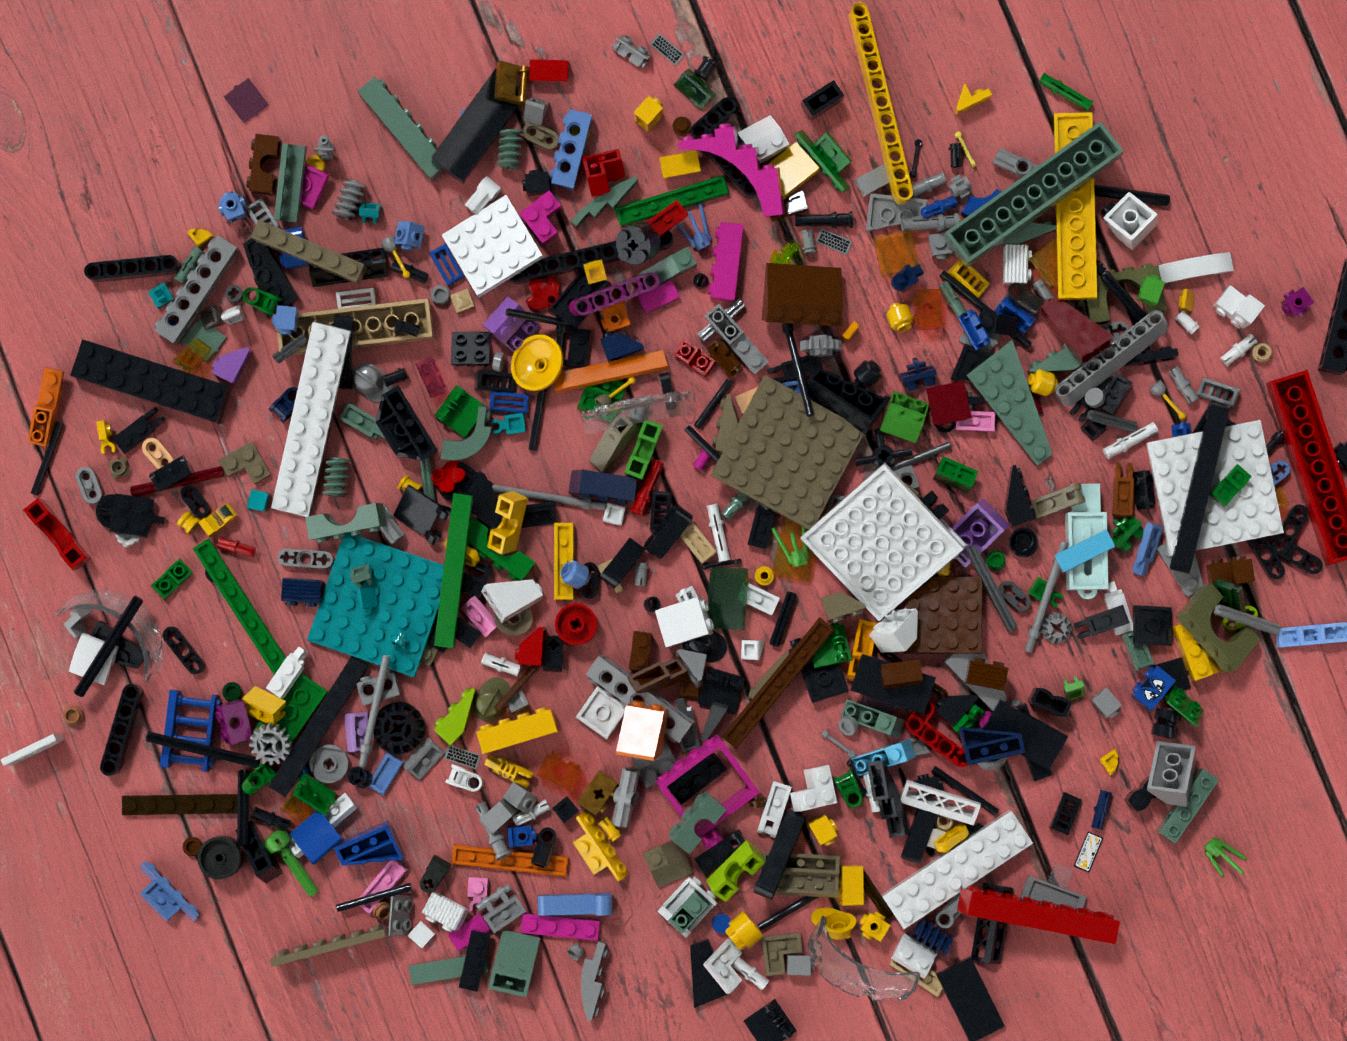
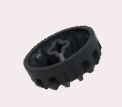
(412, 716)

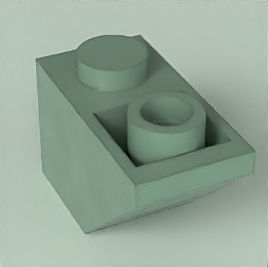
(688, 912)

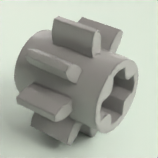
(960, 187)

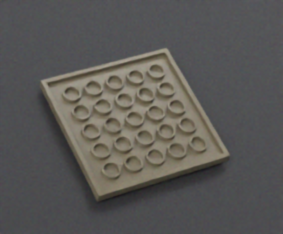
(785, 456)

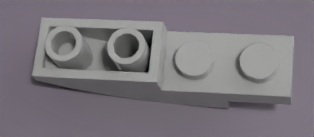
(736, 339)
(591, 988)

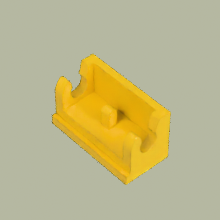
(679, 164)
(264, 706)
(851, 885)

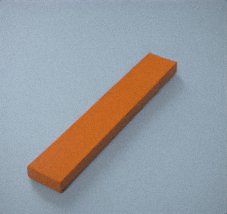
(610, 371)
(515, 862)

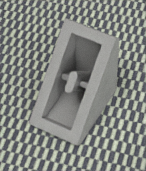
(535, 110)
(694, 663)
(498, 816)

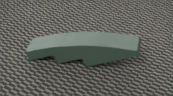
(611, 199)

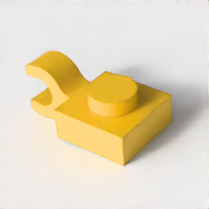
(104, 432)

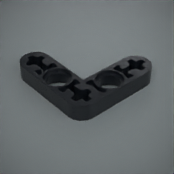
(1289, 546)

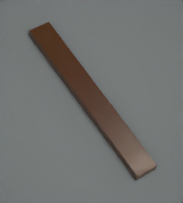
(777, 682)

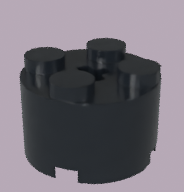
(637, 243)

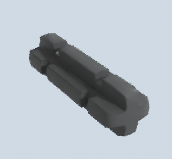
(290, 348)

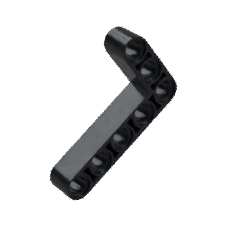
(727, 170)

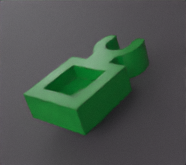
(1038, 588)
(969, 720)

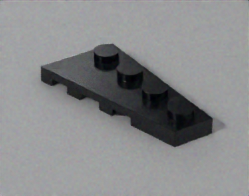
(269, 274)

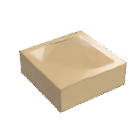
(462, 301)

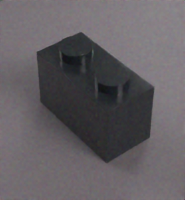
(822, 100)

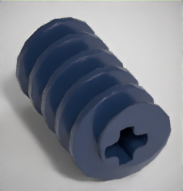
(932, 936)

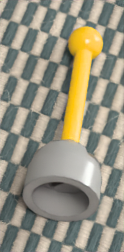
(389, 246)
(1159, 389)

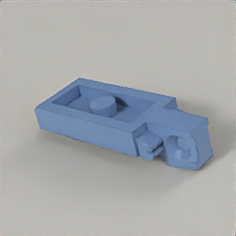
(1147, 548)

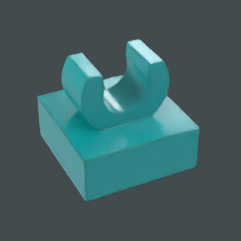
(369, 210)
(161, 295)

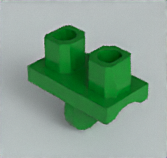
(1124, 530)

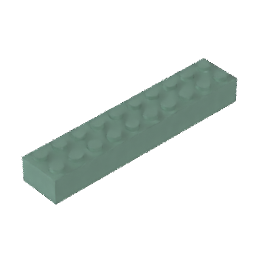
(1033, 194)

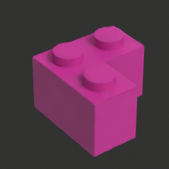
(537, 217)

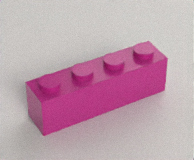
(727, 262)

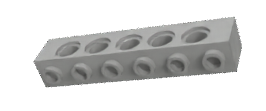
(197, 301)
(596, 676)

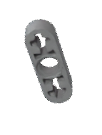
(320, 554)

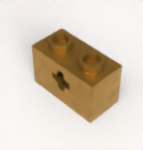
(588, 798)

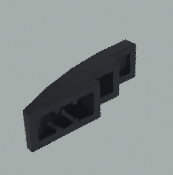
(889, 800)

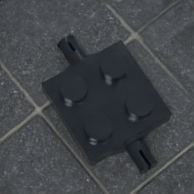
(131, 515)

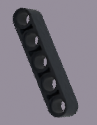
(123, 266)
(114, 736)
(779, 854)

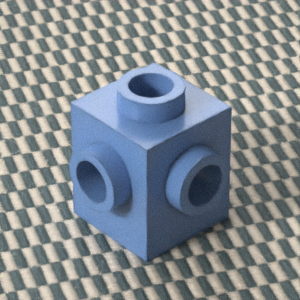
(237, 211)
(409, 235)

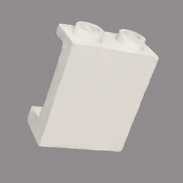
(684, 621)
(681, 894)

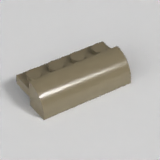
(809, 875)

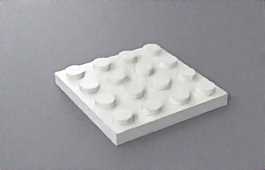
(492, 246)

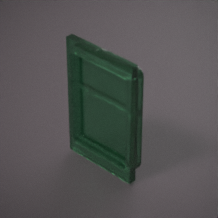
(728, 597)

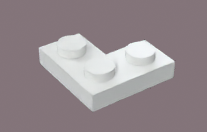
(720, 966)

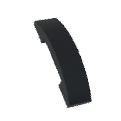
(347, 323)

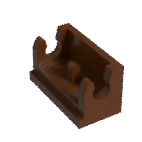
(901, 674)

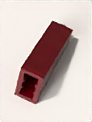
(1077, 331)

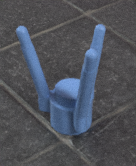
(700, 239)

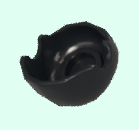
(1023, 542)

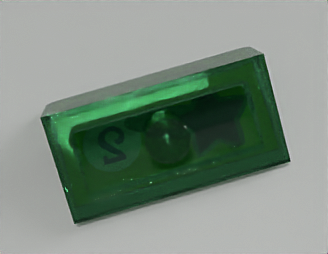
(694, 89)

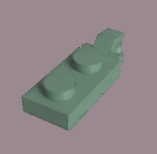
(361, 421)

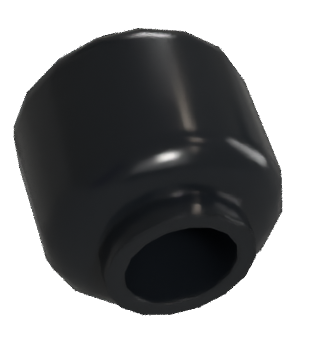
(867, 374)

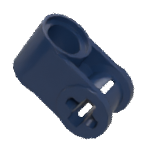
(285, 404)

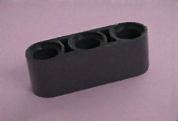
(668, 531)
(622, 563)
(919, 836)

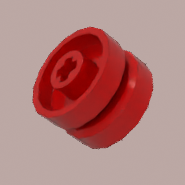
(566, 618)

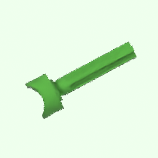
(290, 860)

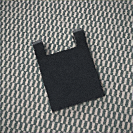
(421, 513)

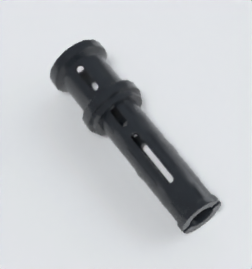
(834, 219)

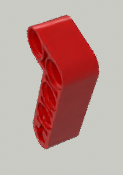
(938, 739)

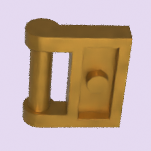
(506, 83)

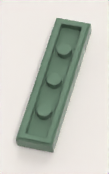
(438, 970)

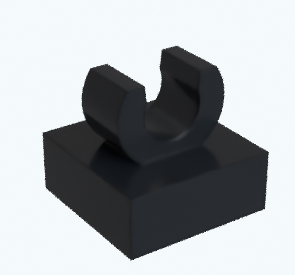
(1093, 429)
(565, 809)

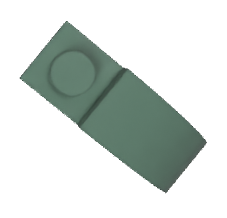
(465, 448)

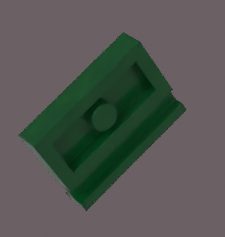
(1232, 596)

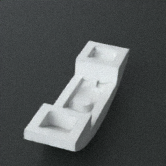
(1196, 267)

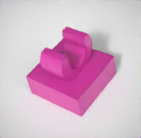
(711, 838)

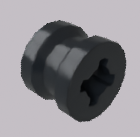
(355, 777)

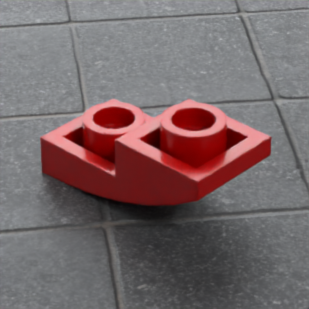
(694, 358)

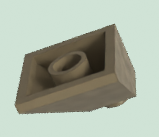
(667, 863)

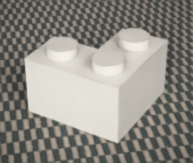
(1237, 307)
(819, 790)

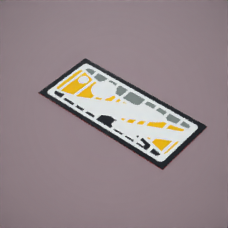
(1088, 852)

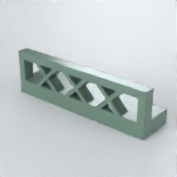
(290, 182)

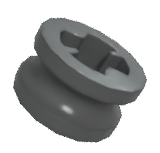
(238, 298)

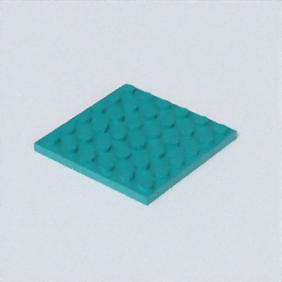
(406, 598)

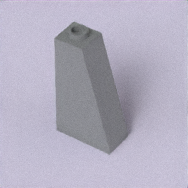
(958, 665)

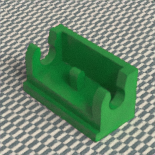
(955, 474)
(314, 793)

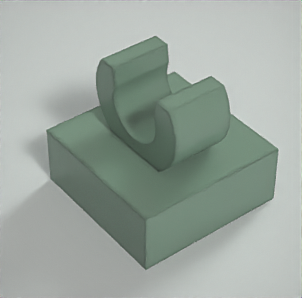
(360, 574)

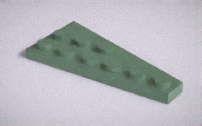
(1006, 390)

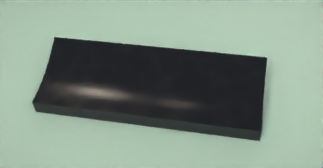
(474, 132)

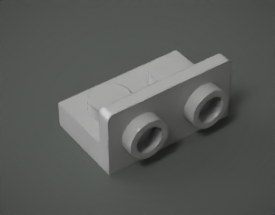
(939, 247)

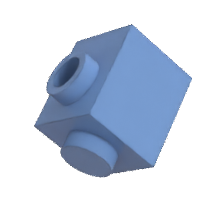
(286, 319)

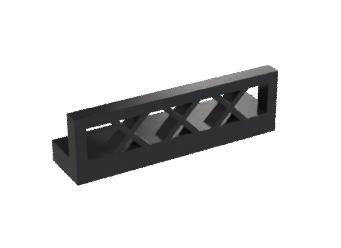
(375, 268)
(994, 941)

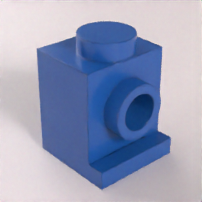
(513, 834)

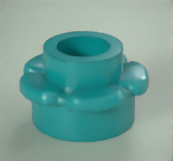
(399, 640)

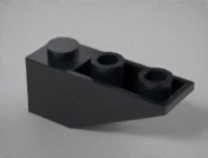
(1016, 503)

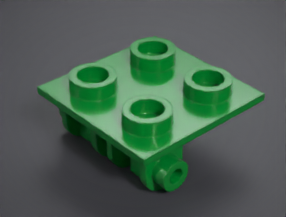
(459, 411)
(834, 649)
(1184, 705)

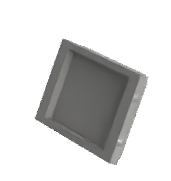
(1046, 891)

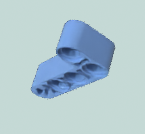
(575, 904)

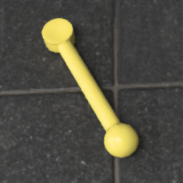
(958, 135)

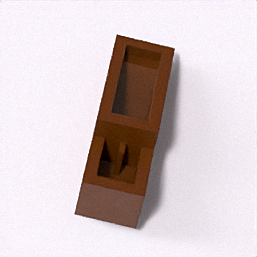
(658, 676)

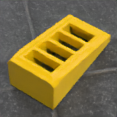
(965, 282)

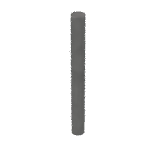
(921, 456)

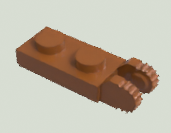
(1123, 491)

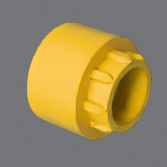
(743, 931)

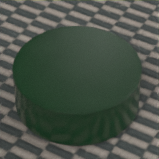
(232, 691)

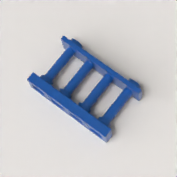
(173, 718)

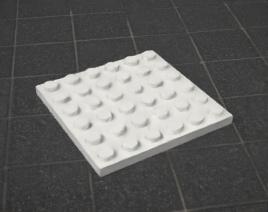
(1251, 511)
(882, 542)

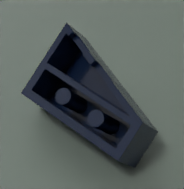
(602, 485)
(989, 745)

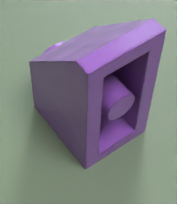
(231, 365)

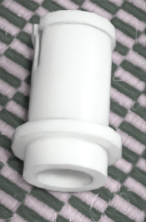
(1187, 322)

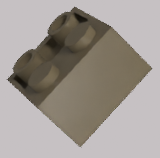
(840, 604)

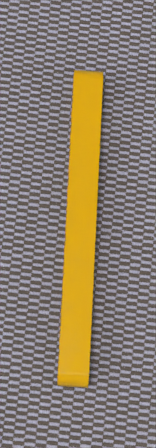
(882, 94)

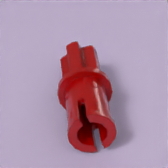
(236, 547)

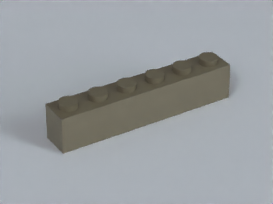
(308, 252)

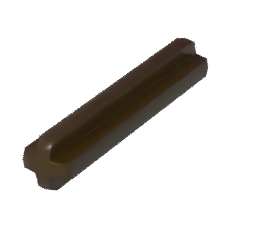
(876, 897)

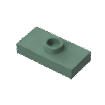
(1138, 654)

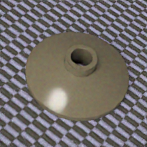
(516, 628)

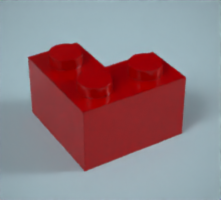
(601, 169)

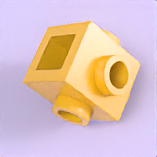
(880, 929)

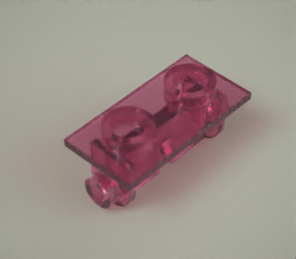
(432, 381)

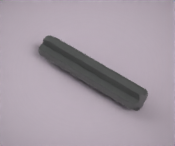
(1112, 421)

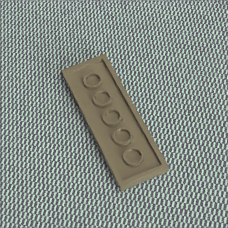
(322, 946)

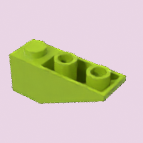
(455, 722)

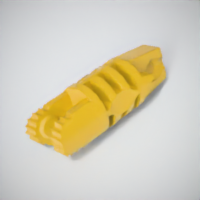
(509, 770)

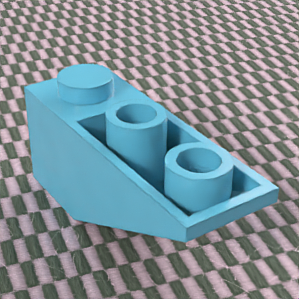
(892, 754)

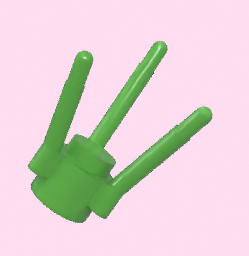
(798, 557)
(1215, 848)

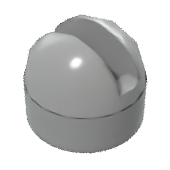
(575, 952)

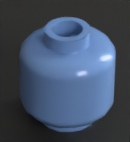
(575, 574)

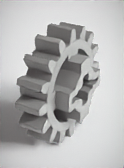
(820, 345)
(265, 735)

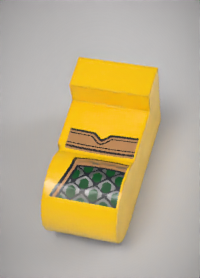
(218, 520)

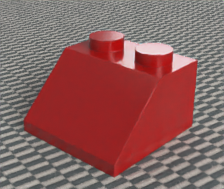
(532, 649)

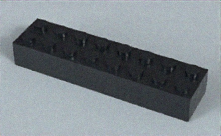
(150, 381)

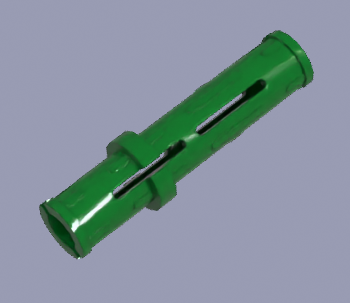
(1046, 80)

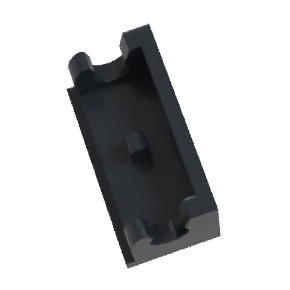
(1115, 394)
(171, 473)
(539, 514)

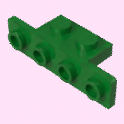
(828, 155)

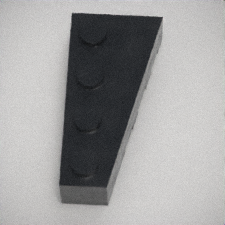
(846, 399)

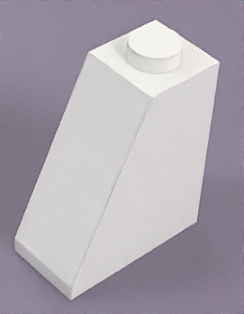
(511, 597)

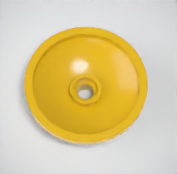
(528, 362)

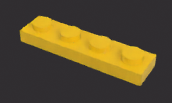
(562, 554)

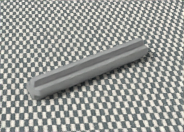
(1247, 619)

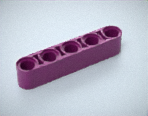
(605, 294)

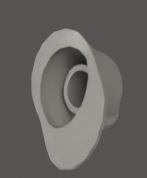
(369, 381)

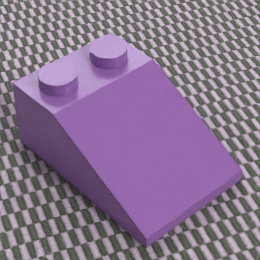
(979, 528)

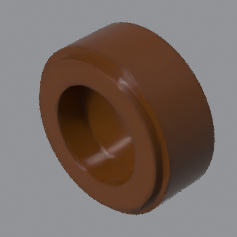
(192, 846)

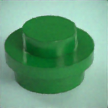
(995, 560)

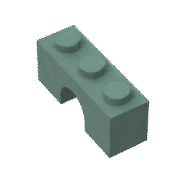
(703, 808)

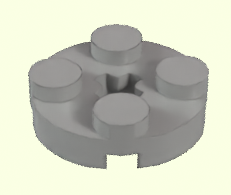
(337, 771)

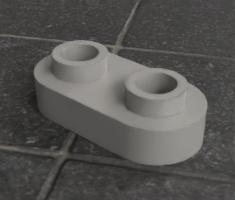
(89, 485)

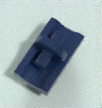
(906, 278)
(927, 373)

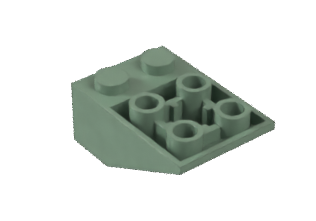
(514, 963)

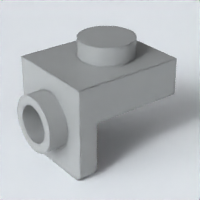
(74, 623)

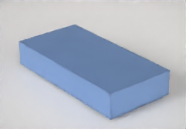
(385, 773)

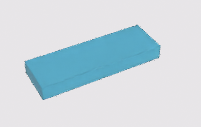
(1084, 551)

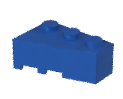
(370, 846)

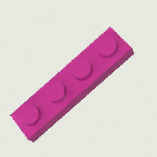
(560, 926)

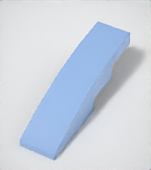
(1312, 635)

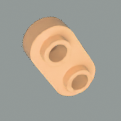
(158, 455)

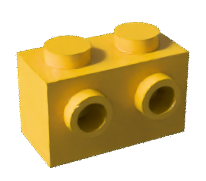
(823, 829)

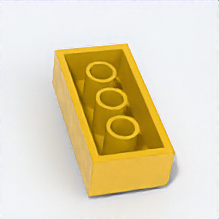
(517, 731)

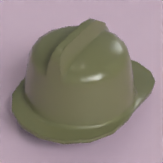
(488, 697)

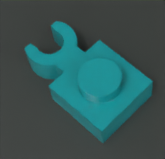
(513, 424)

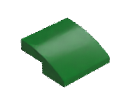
(591, 392)

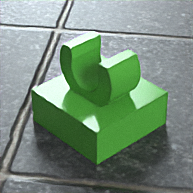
(1074, 690)

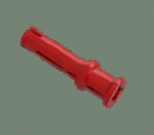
(644, 496)

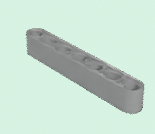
(1112, 358)

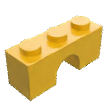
(506, 535)

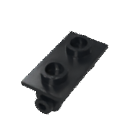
(1143, 498)

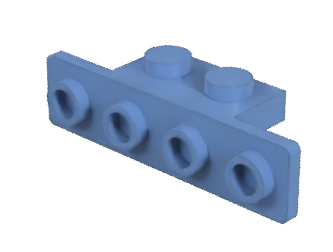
(163, 897)

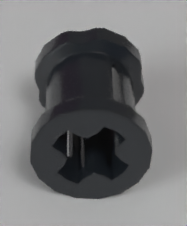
(705, 68)

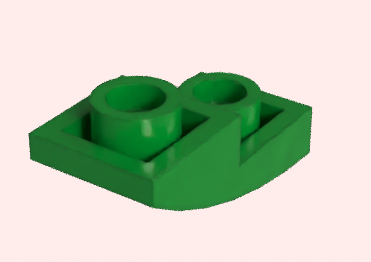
(171, 579)

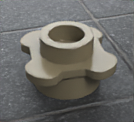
(113, 467)

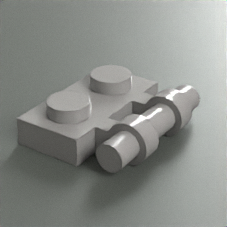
(503, 913)

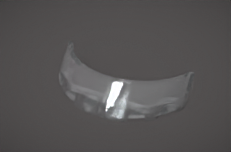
(638, 411)
(142, 624)
(853, 976)

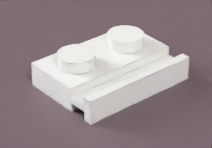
(914, 955)

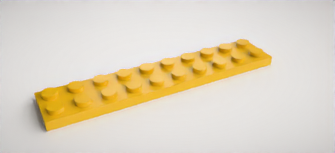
(1075, 221)

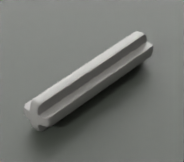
(732, 310)

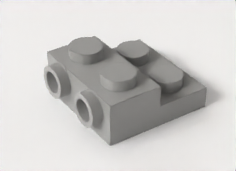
(650, 769)

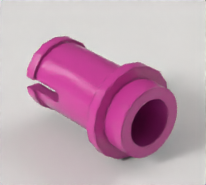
(702, 460)

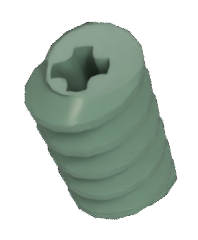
(509, 149)
(336, 477)

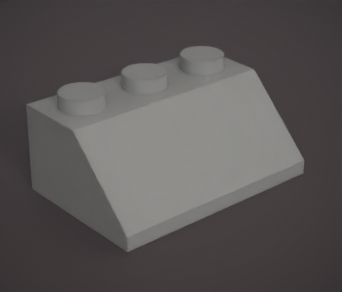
(1172, 772)

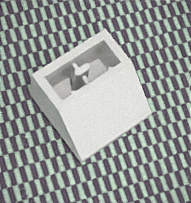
(896, 631)

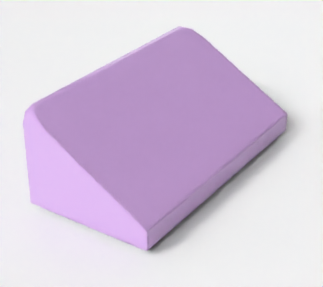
(355, 730)

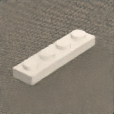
(337, 813)

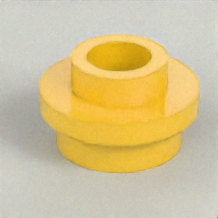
(759, 580)

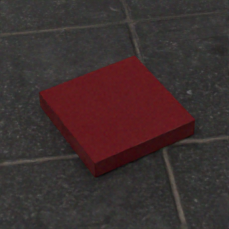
(948, 403)

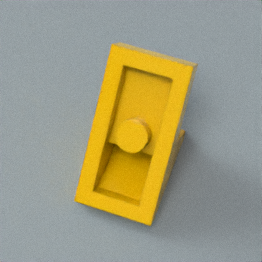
(967, 101)

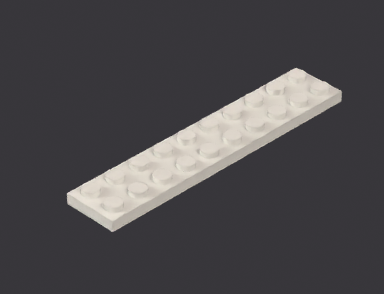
(311, 419)

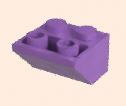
(508, 329)

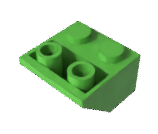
(904, 417)

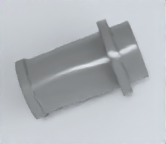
(808, 242)
(1043, 289)
(640, 573)

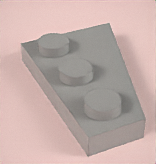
(885, 212)
(1189, 582)

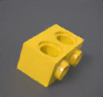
(648, 113)

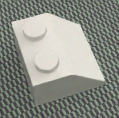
(766, 136)
(1131, 220)

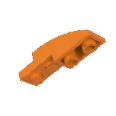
(47, 407)

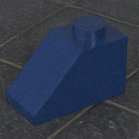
(619, 346)

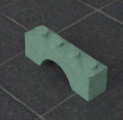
(368, 517)

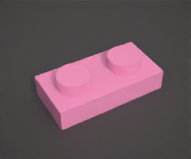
(979, 422)
(479, 616)

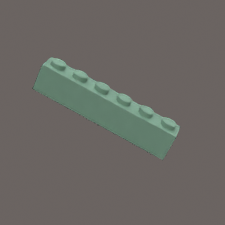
(400, 125)

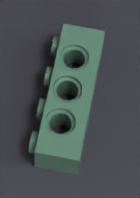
(1180, 816)

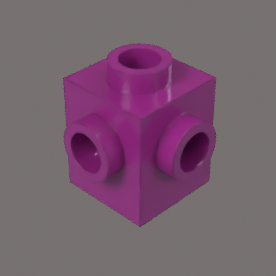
(1296, 302)

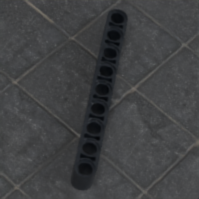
(580, 255)
(1199, 487)

